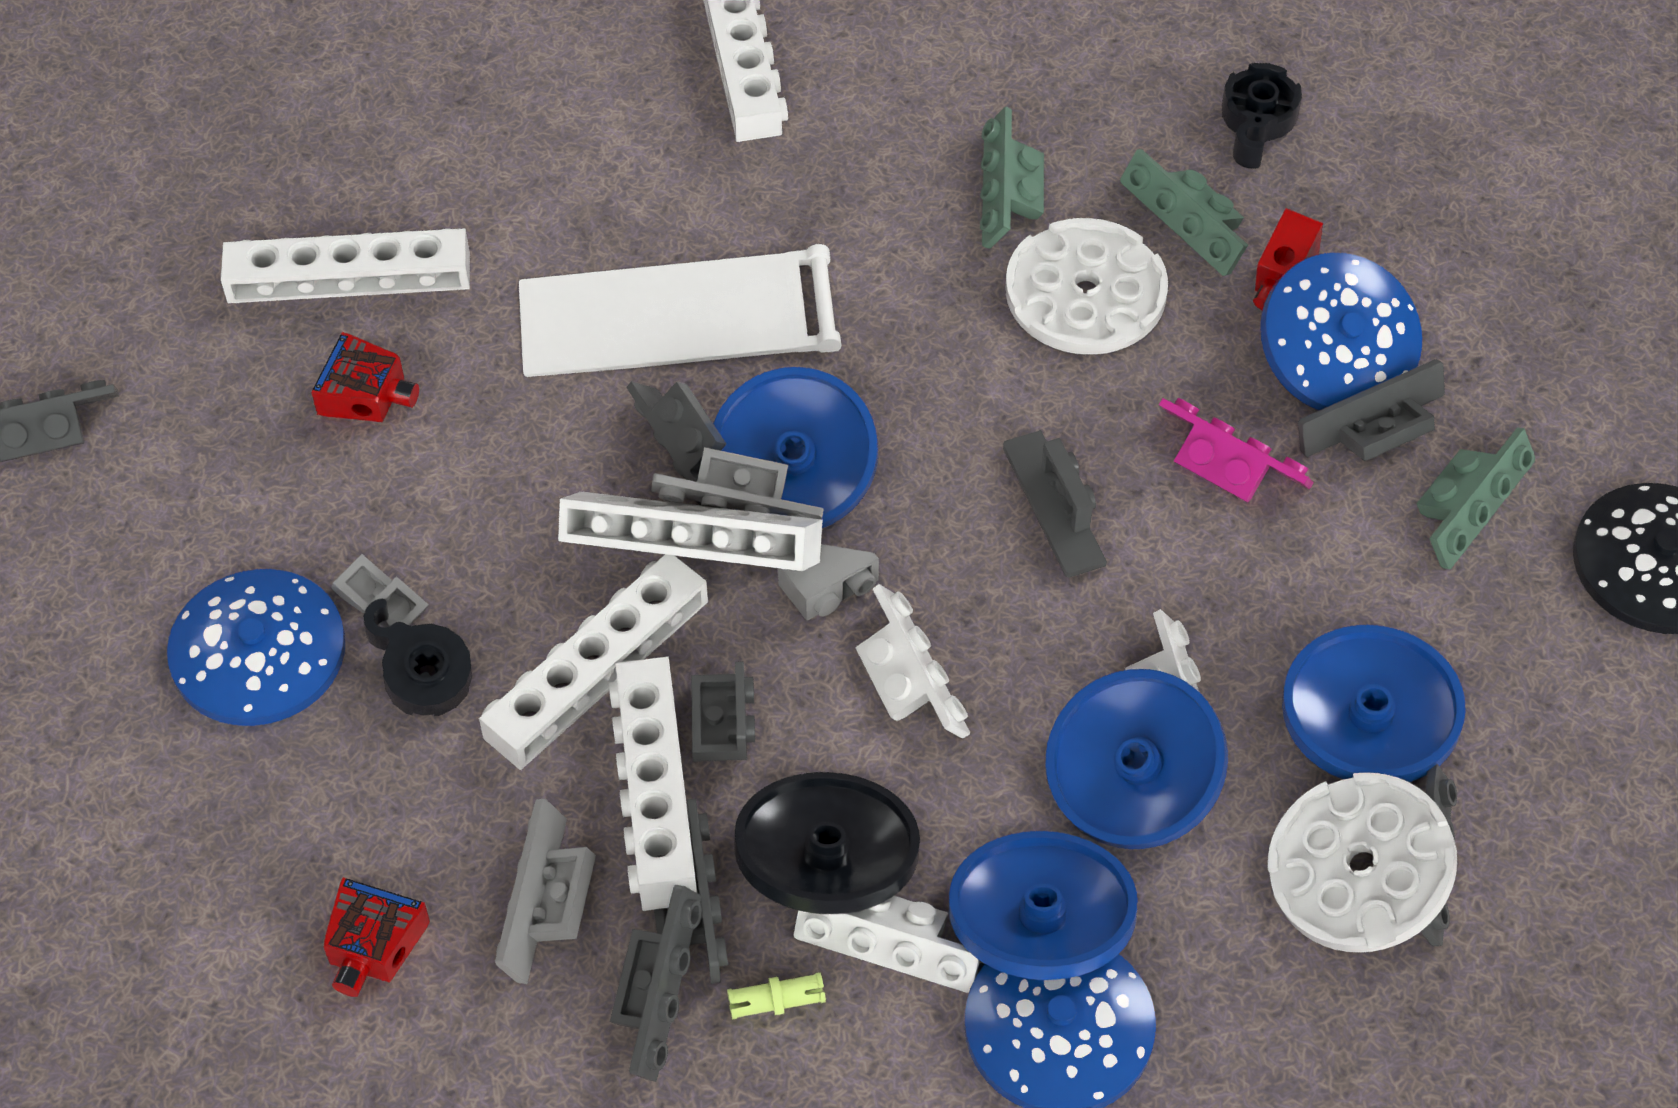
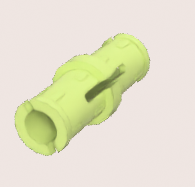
(776, 995)

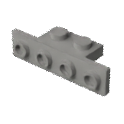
(735, 483)
(546, 892)

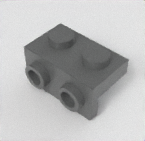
(720, 716)

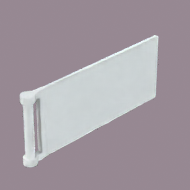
(674, 314)

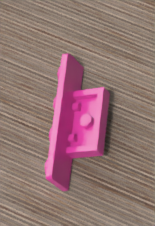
(1225, 459)

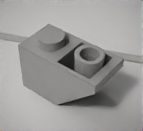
(834, 579)

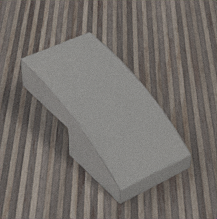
(366, 583)

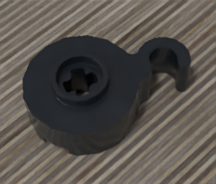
(1259, 108)
(413, 648)

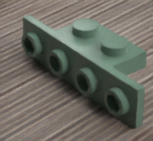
(1010, 179)
(1189, 209)
(1471, 493)

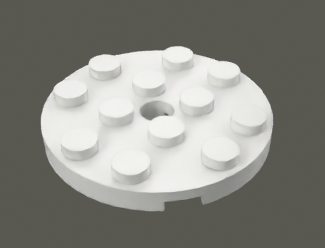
(1105, 319)
(1370, 906)

